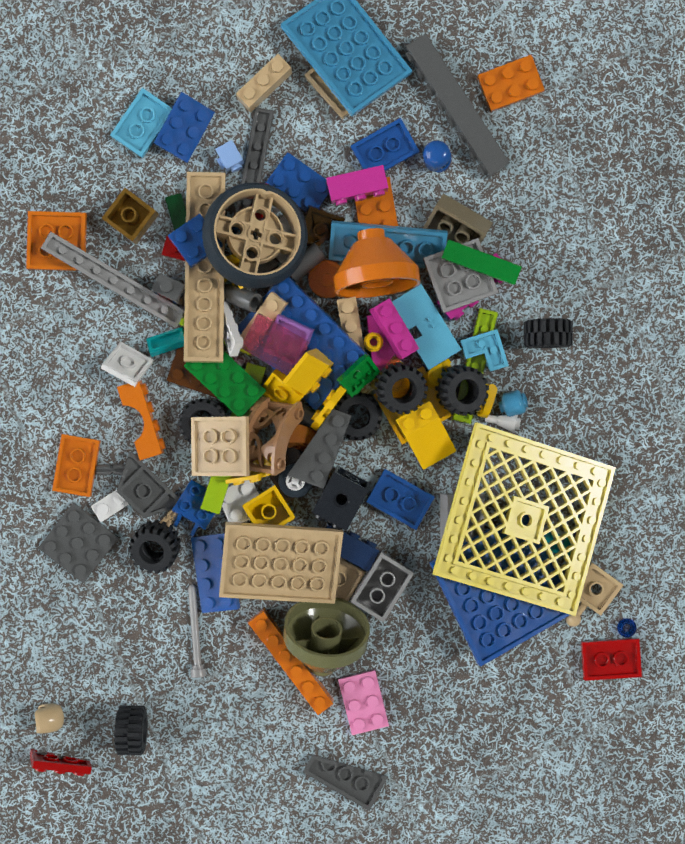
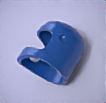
(436, 155)

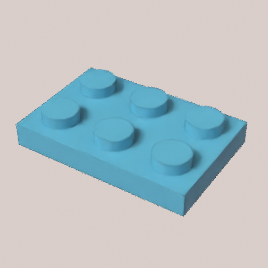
(141, 123)

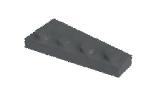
(320, 454)
(350, 781)

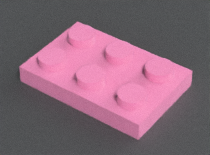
(363, 702)

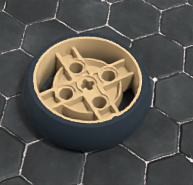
(220, 226)

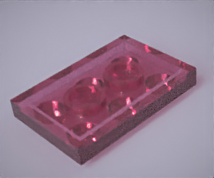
(274, 344)

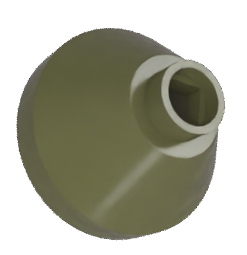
(326, 634)

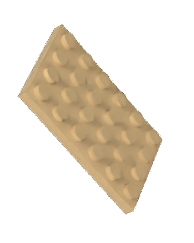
(280, 562)

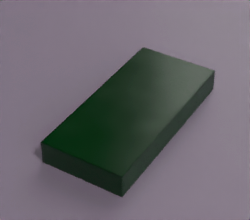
(176, 210)

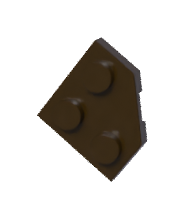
(319, 224)

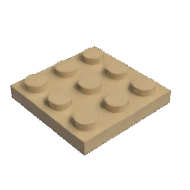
(220, 446)

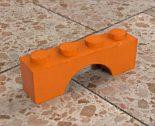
(149, 442)

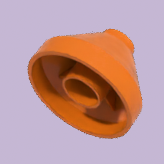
(375, 268)

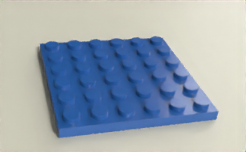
(492, 620)

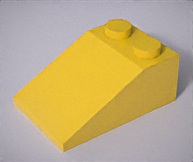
(426, 435)

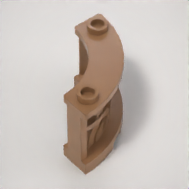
(285, 418)

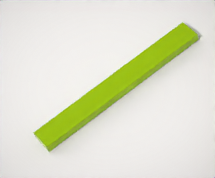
(217, 486)

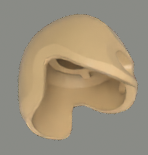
(49, 718)

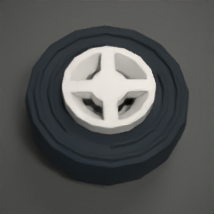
(291, 486)

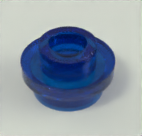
(632, 629)

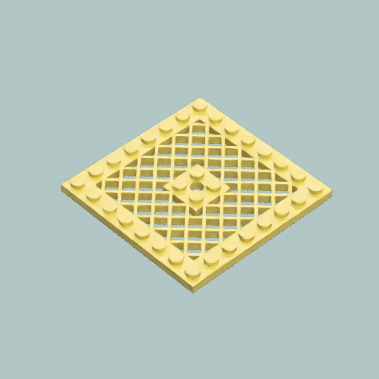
(587, 528)

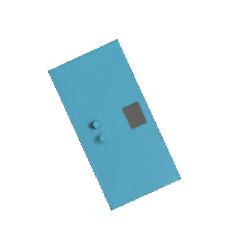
(426, 327)

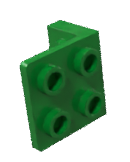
(358, 375)

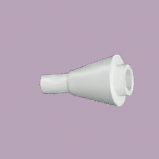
(509, 423)

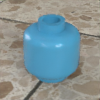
(513, 403)

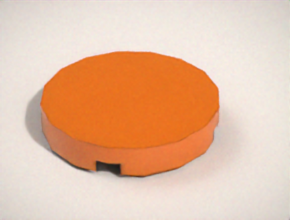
(322, 279)

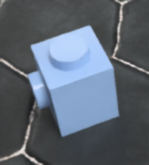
(229, 157)

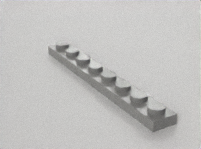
(113, 279)

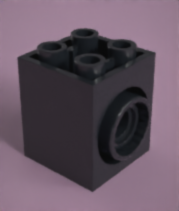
(337, 509)

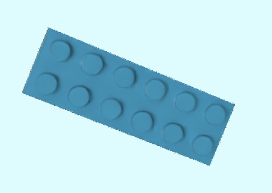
(413, 241)

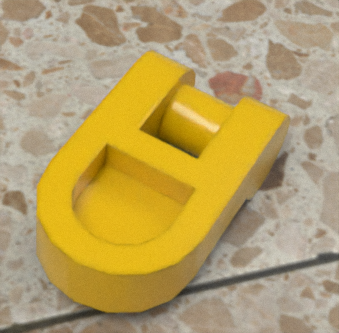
(434, 373)
(486, 409)

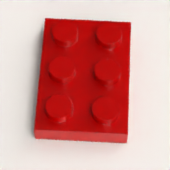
(611, 659)

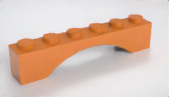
(298, 672)

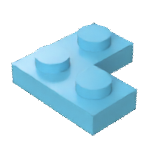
(489, 345)

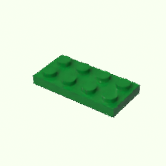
(228, 383)

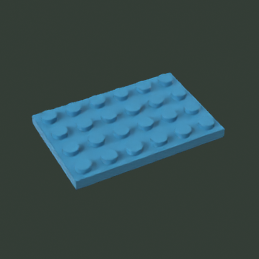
(346, 51)

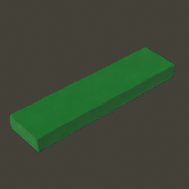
(481, 262)

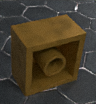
(130, 216)

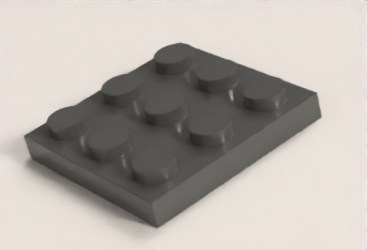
(78, 542)

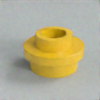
(373, 335)

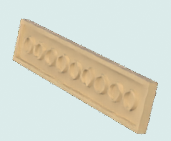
(202, 282)

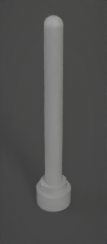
(198, 669)

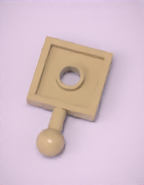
(596, 601)

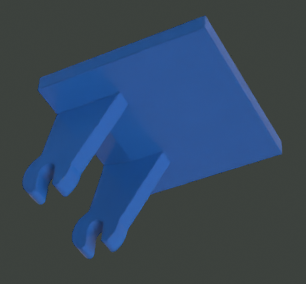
(190, 507)

